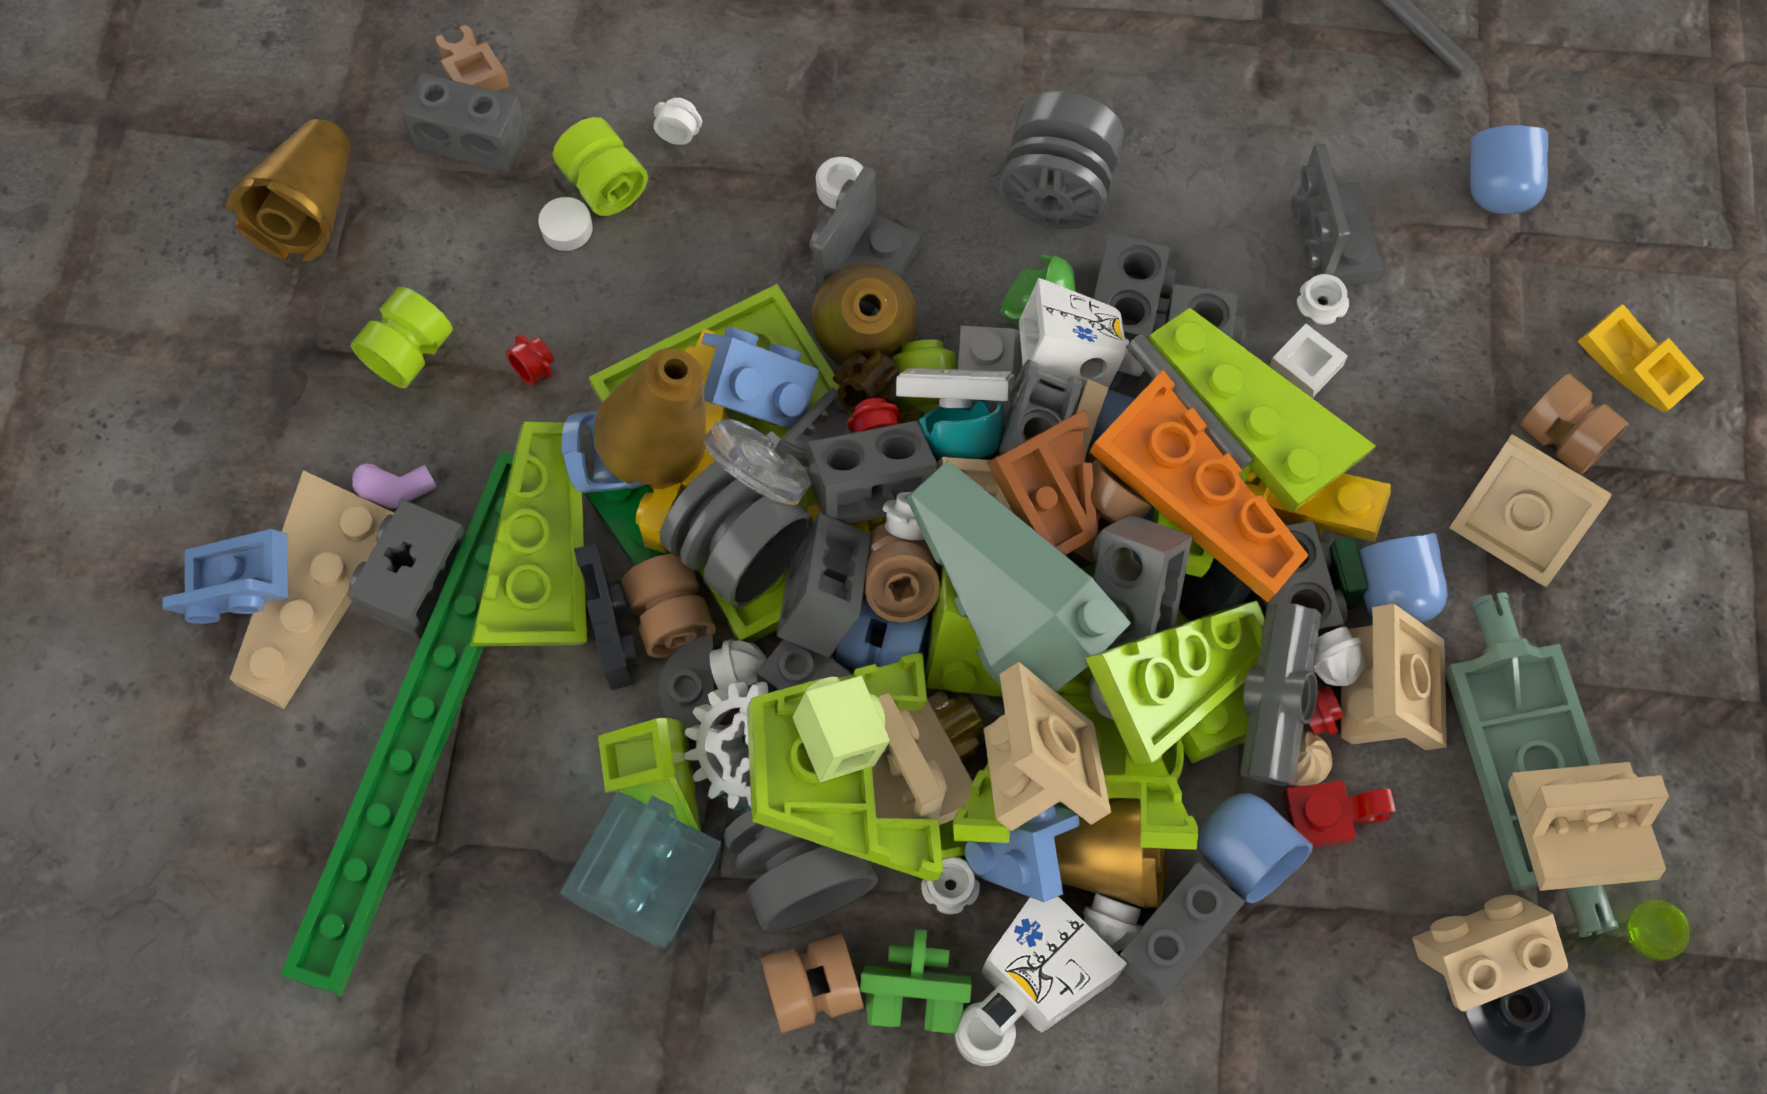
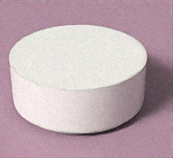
(832, 177)
(565, 223)
(978, 1042)

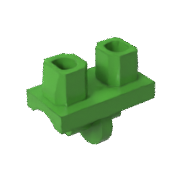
(889, 985)

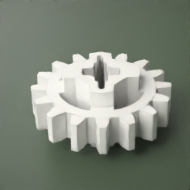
(720, 746)

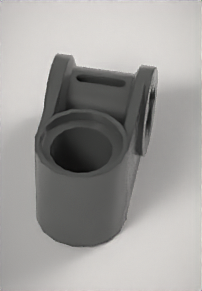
(1037, 404)

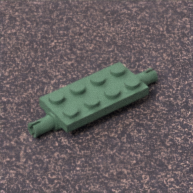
(1522, 718)

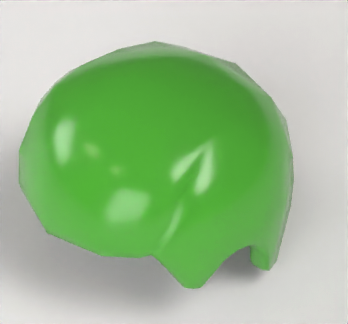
(1056, 271)

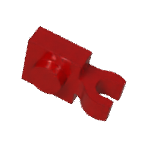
(1328, 815)

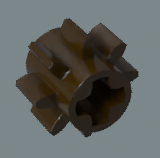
(866, 379)

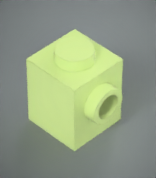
(841, 726)

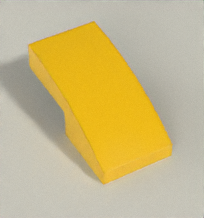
(1630, 355)

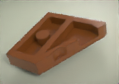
(1051, 484)

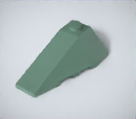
(1012, 582)

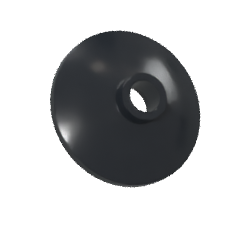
(1548, 1031)

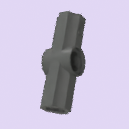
(1280, 694)

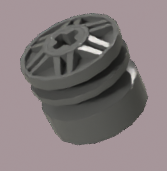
(1061, 160)
(733, 535)
(800, 876)

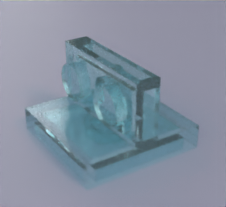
(641, 868)

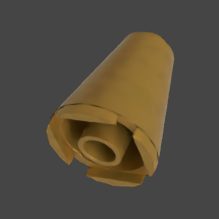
(294, 192)
(842, 326)
(654, 422)
(1109, 857)

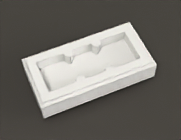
(954, 386)

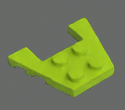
(841, 809)
(1162, 813)

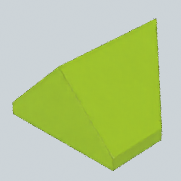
(650, 762)

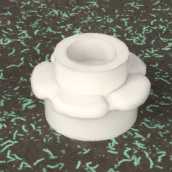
(676, 121)
(1326, 288)
(900, 518)
(954, 900)

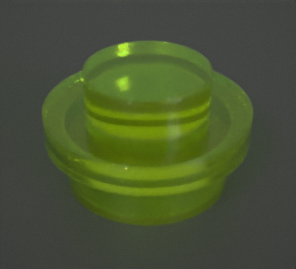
(1658, 930)

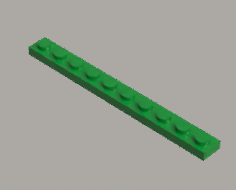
(400, 764)

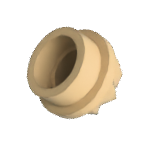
(1313, 760)

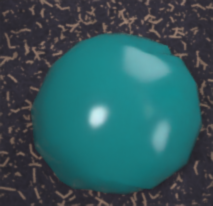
(964, 431)

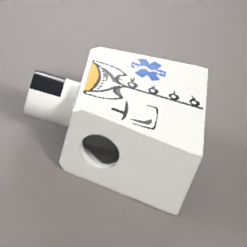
(1074, 336)
(1045, 967)

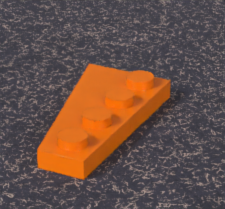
(1181, 473)

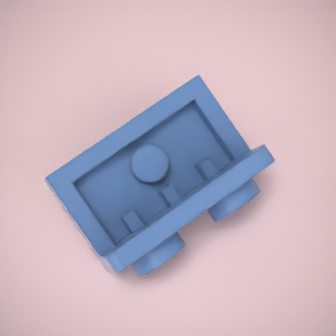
(757, 380)
(232, 577)
(1030, 858)

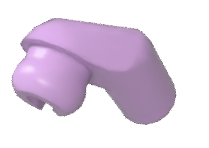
(388, 489)

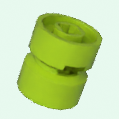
(600, 166)
(405, 333)

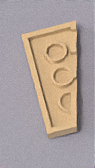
(326, 541)

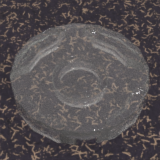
(752, 461)

